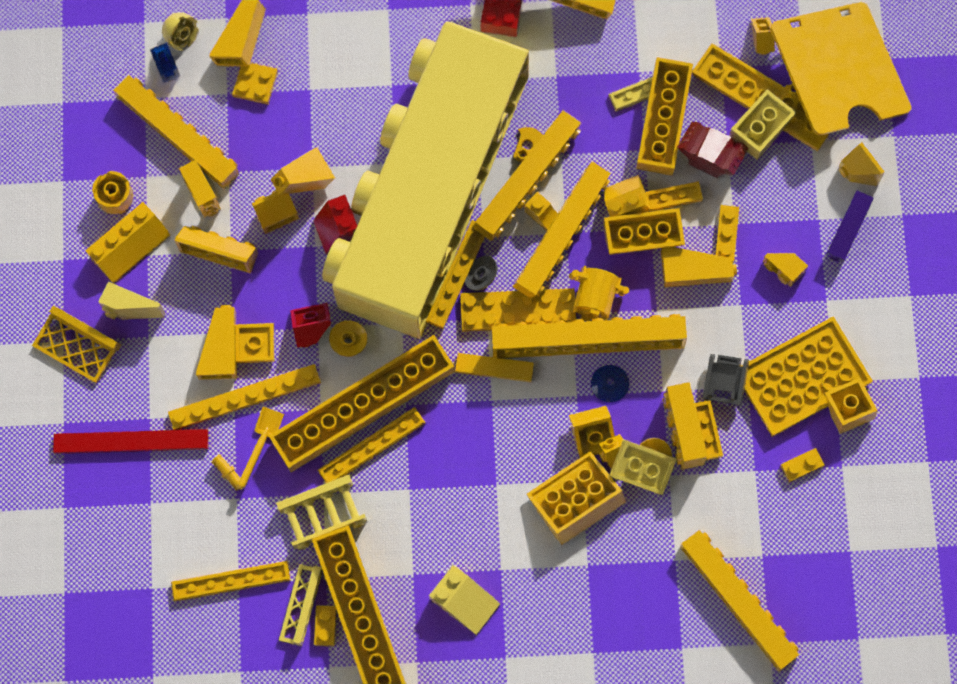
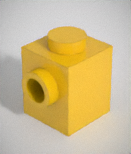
(610, 449)

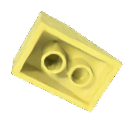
(762, 123)
(125, 304)
(464, 599)

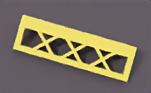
(307, 603)

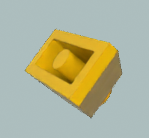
(762, 36)

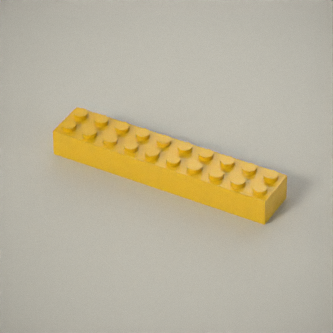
(589, 336)
(362, 403)
(357, 608)

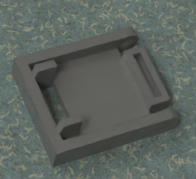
(726, 376)

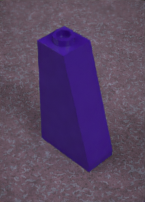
(850, 226)

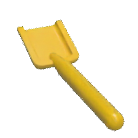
(267, 423)

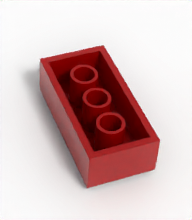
(501, 17)

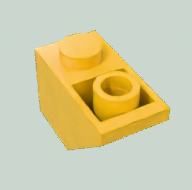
(786, 266)

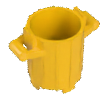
(596, 292)

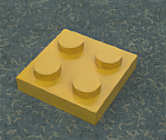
(255, 83)
(254, 343)

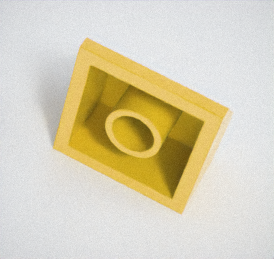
(626, 197)
(850, 405)
(590, 429)

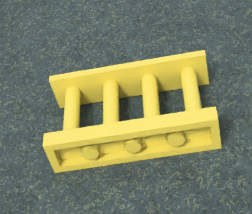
(307, 500)

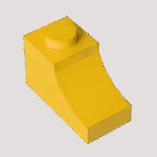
(540, 210)

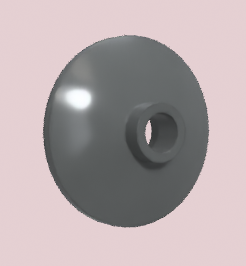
(481, 273)

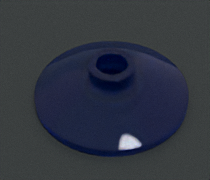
(607, 392)

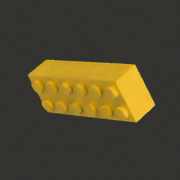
(664, 116)

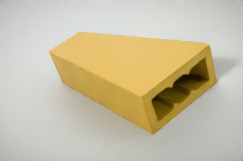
(240, 35)
(303, 174)
(691, 267)
(219, 349)

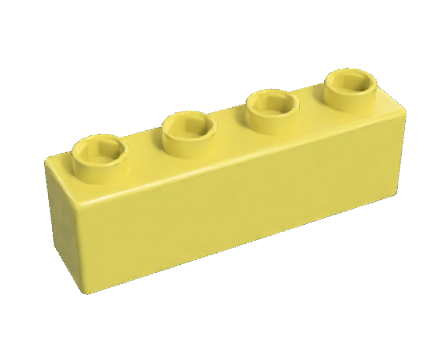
(429, 179)

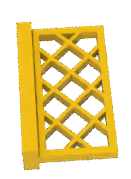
(79, 328)

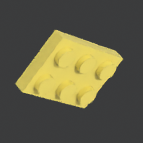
(642, 467)

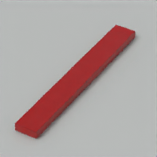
(131, 441)

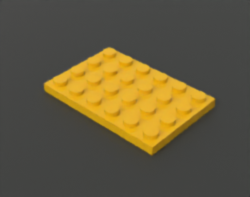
(793, 377)

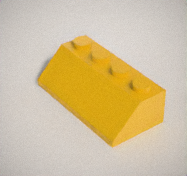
(643, 231)
(127, 242)
(216, 248)

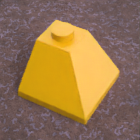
(861, 167)

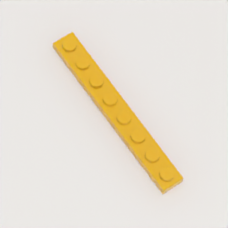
(244, 397)

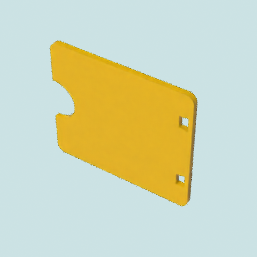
(839, 66)

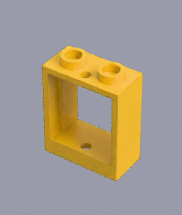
(200, 189)

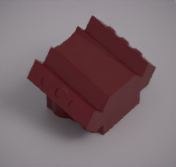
(711, 150)

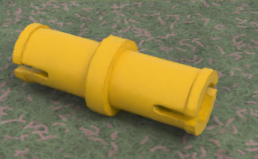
(227, 471)

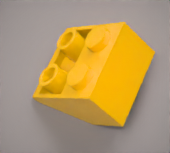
(274, 211)

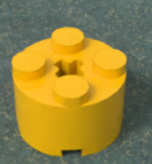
(109, 183)

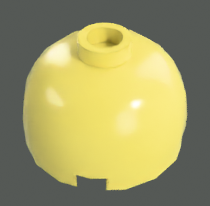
(179, 30)

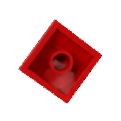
(310, 324)

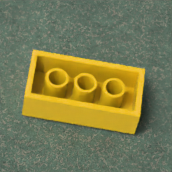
(685, 426)

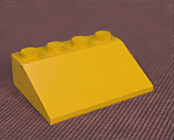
(576, 498)

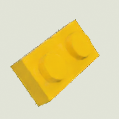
(802, 465)
(325, 626)

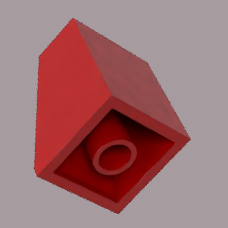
(335, 222)

